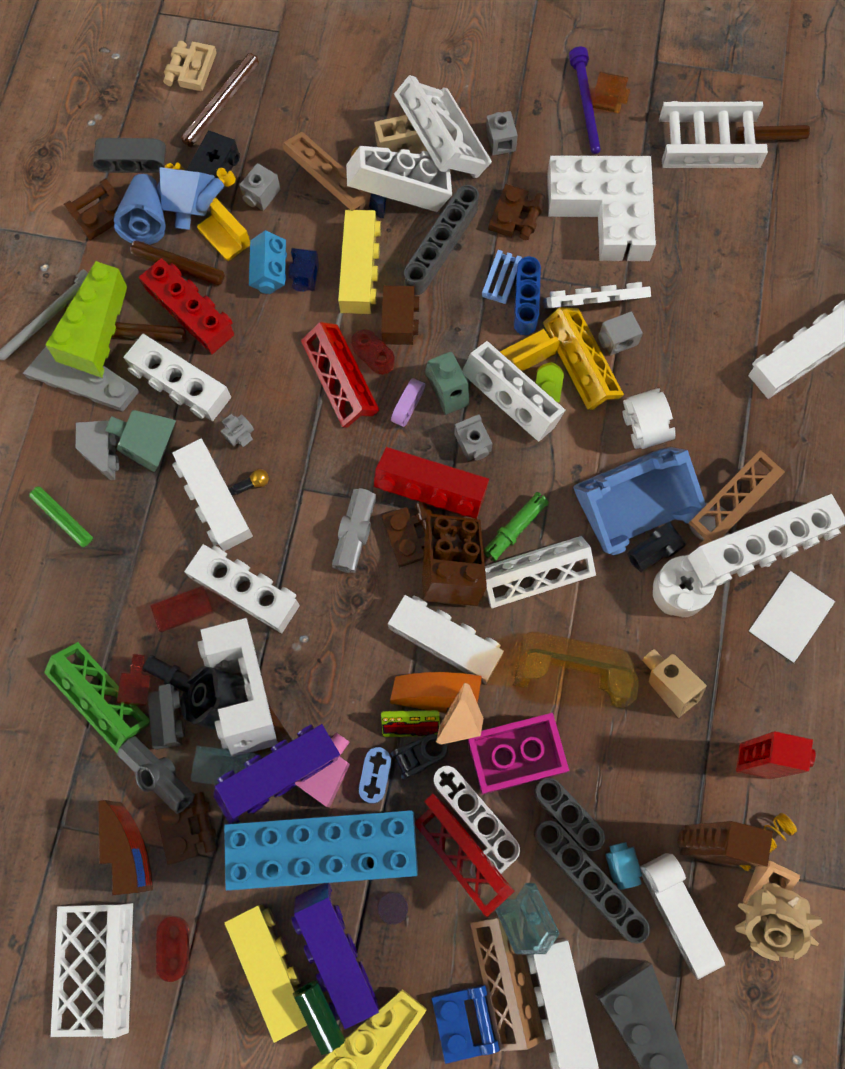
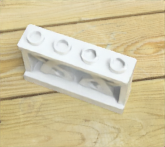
(442, 128)

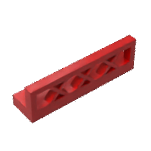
(342, 367)
(470, 848)

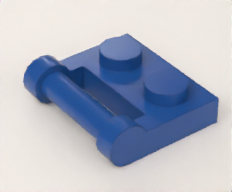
(454, 1024)

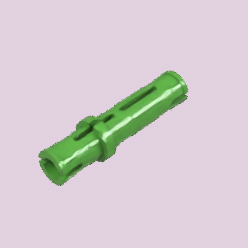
(507, 535)

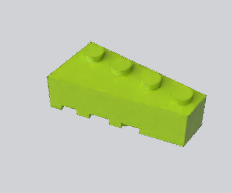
(89, 321)

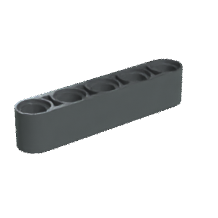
(442, 229)
(604, 887)

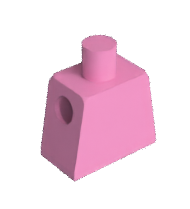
(326, 783)

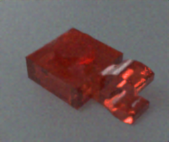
(134, 686)

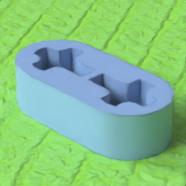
(382, 776)

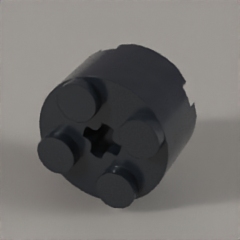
(208, 692)

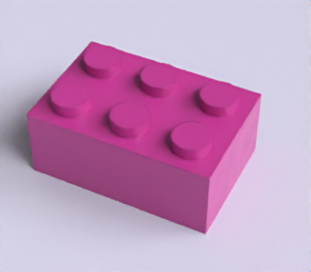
(517, 754)

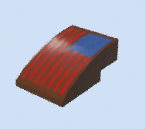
(123, 848)

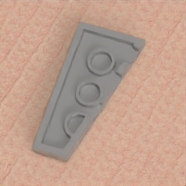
(109, 390)

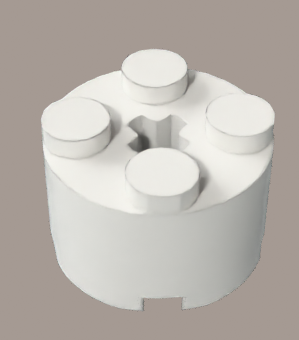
(649, 418)
(672, 598)

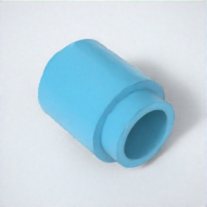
(624, 866)

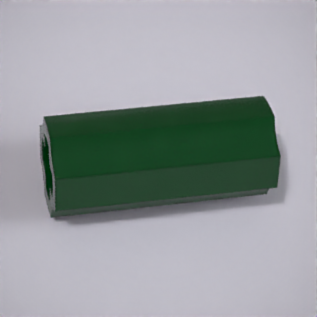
(319, 1017)

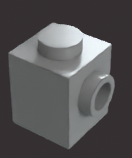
(501, 133)
(260, 187)

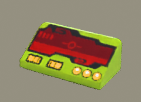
(410, 723)

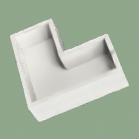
(615, 192)

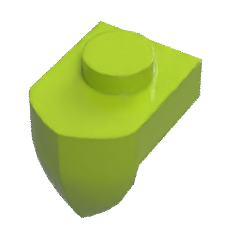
(550, 379)

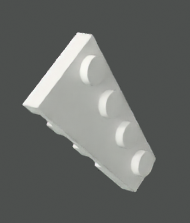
(607, 294)

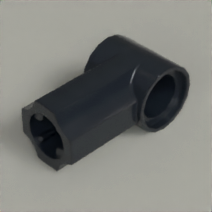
(661, 544)

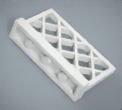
(116, 974)

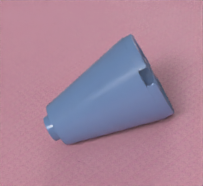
(140, 212)

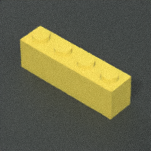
(357, 262)
(267, 970)

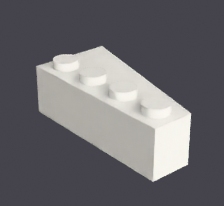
(400, 176)

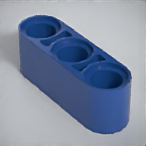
(527, 285)

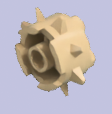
(778, 923)

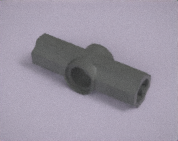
(156, 774)

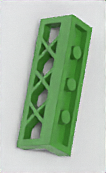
(90, 697)

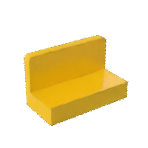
(224, 231)
(531, 350)

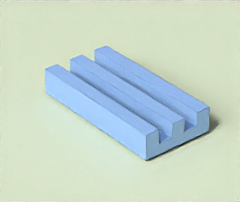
(507, 259)

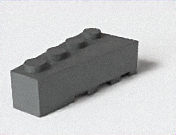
(643, 1019)

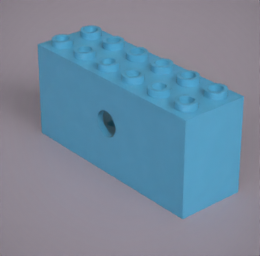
(320, 850)

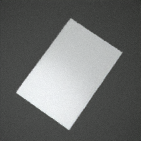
(792, 616)

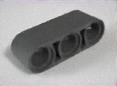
(129, 155)
(583, 819)

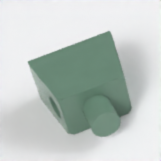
(446, 378)
(142, 437)

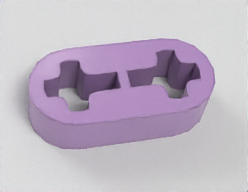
(408, 402)

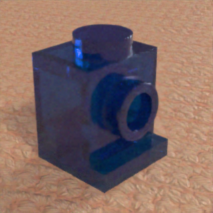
(304, 269)

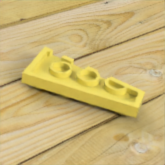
(378, 1038)

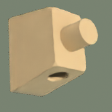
(679, 691)

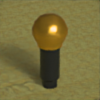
(258, 478)

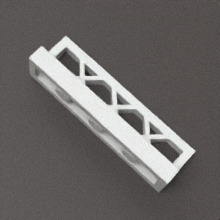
(539, 562)

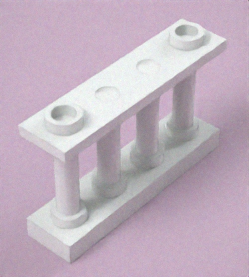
(712, 155)

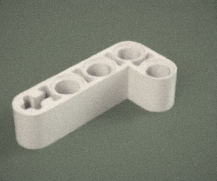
(472, 817)
(665, 883)

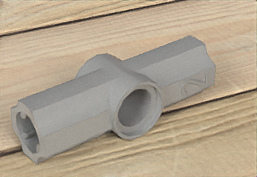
(354, 530)

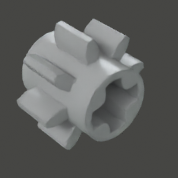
(237, 430)

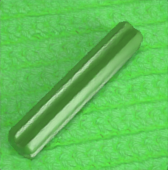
(60, 516)

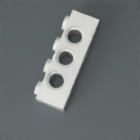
(148, 353)
(512, 391)
(203, 570)

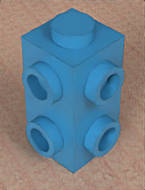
(267, 262)

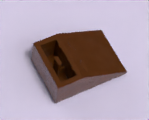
(453, 560)

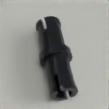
(167, 673)

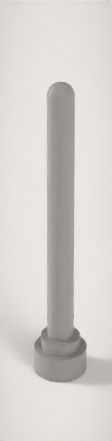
(43, 318)

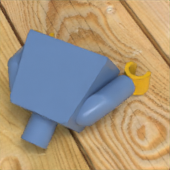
(189, 191)

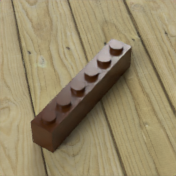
(726, 843)

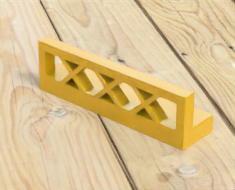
(581, 357)

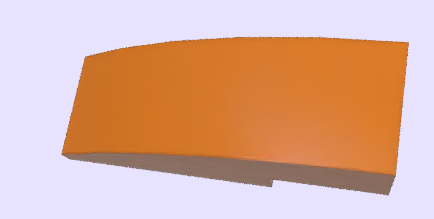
(432, 689)

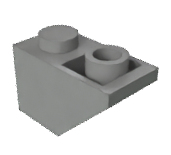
(98, 446)

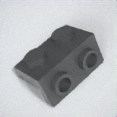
(165, 717)

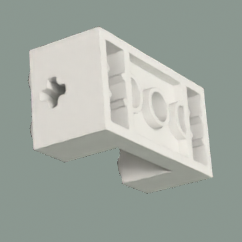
(248, 724)

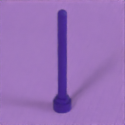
(578, 60)

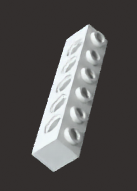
(767, 540)

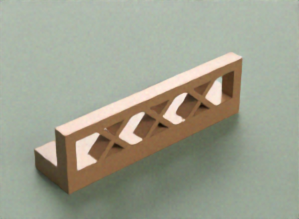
(325, 171)
(739, 508)
(513, 982)

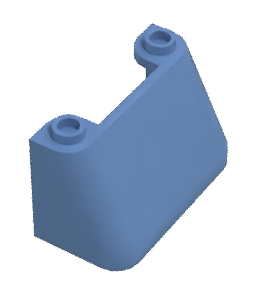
(640, 497)

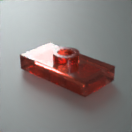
(181, 609)

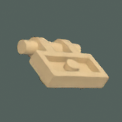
(195, 68)

